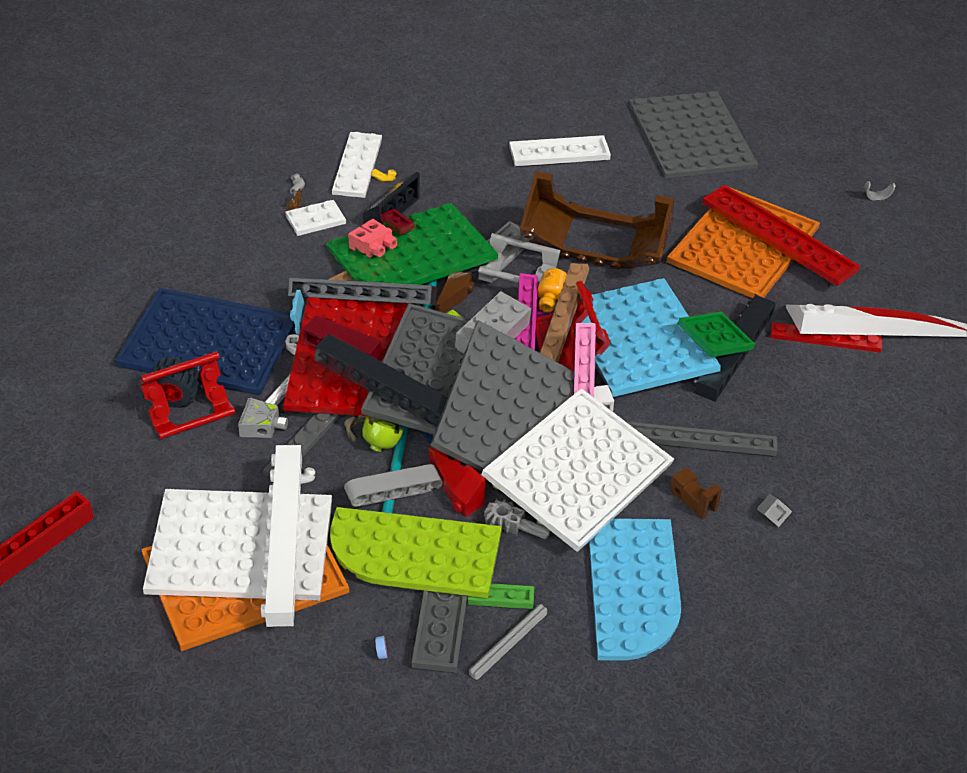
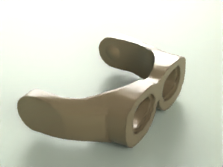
(349, 423)

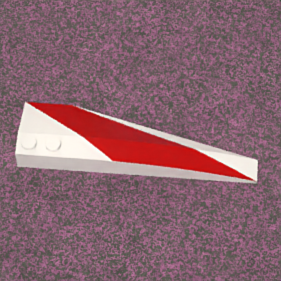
(870, 321)

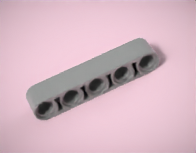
(393, 485)

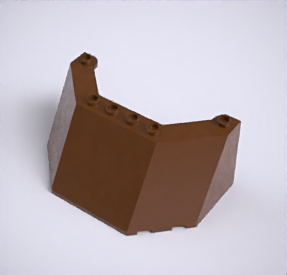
(550, 217)

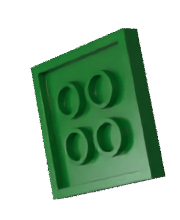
(716, 334)

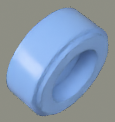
(381, 647)

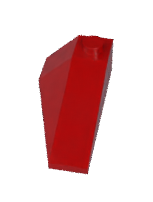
(462, 484)

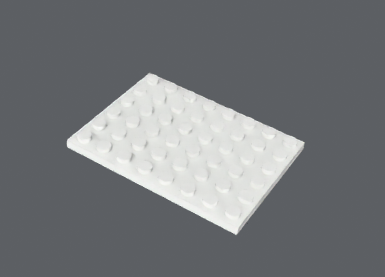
(578, 469)
(218, 544)

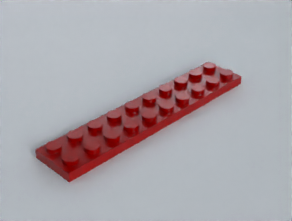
(781, 235)

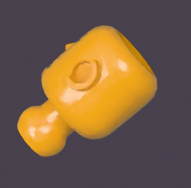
(550, 288)

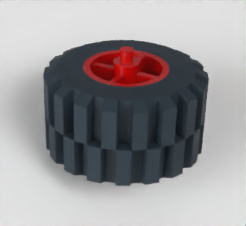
(178, 387)

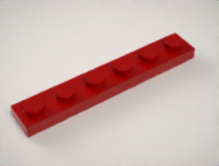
(858, 342)

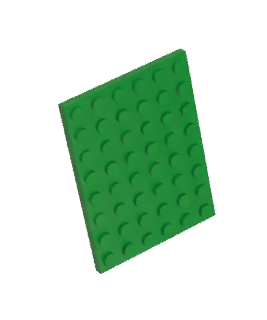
(436, 248)

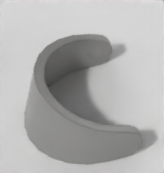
(879, 195)

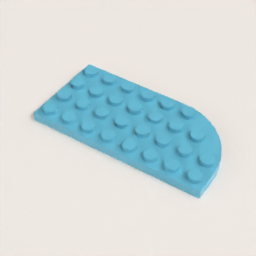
(634, 587)

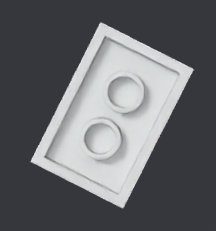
(315, 217)

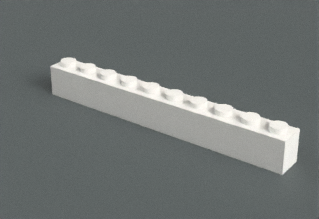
(282, 537)

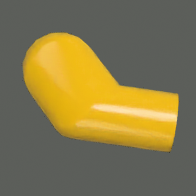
(390, 176)

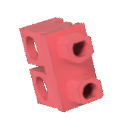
(372, 240)

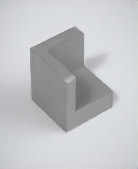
(774, 510)

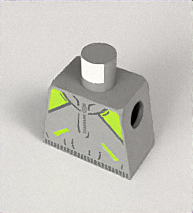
(260, 419)

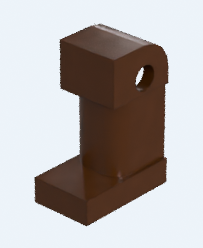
(693, 494)

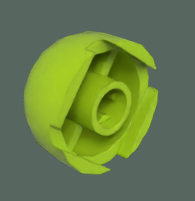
(380, 434)

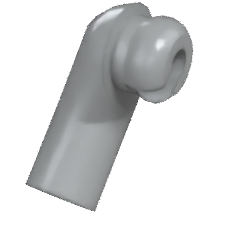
(297, 182)

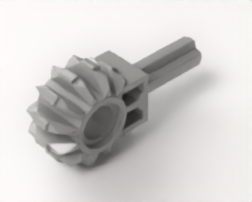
(512, 519)

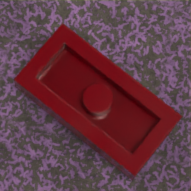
(397, 221)

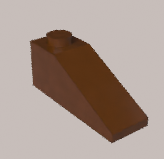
(455, 291)

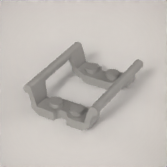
(498, 242)

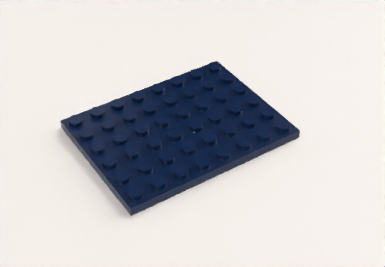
(196, 325)

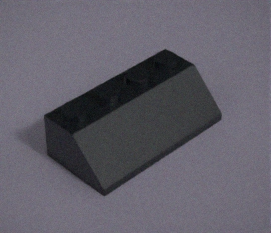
(399, 198)

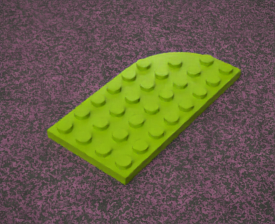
(416, 551)

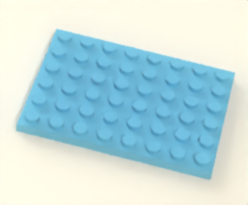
(645, 339)

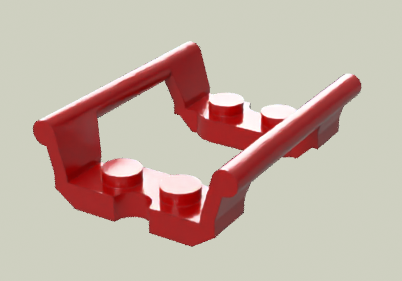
(585, 309)
(208, 376)

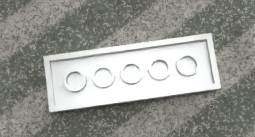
(559, 150)
(357, 164)

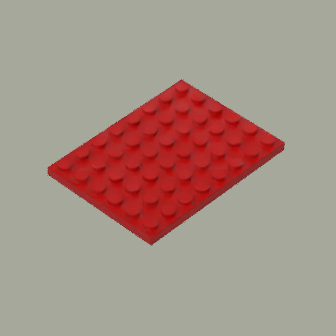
(321, 389)

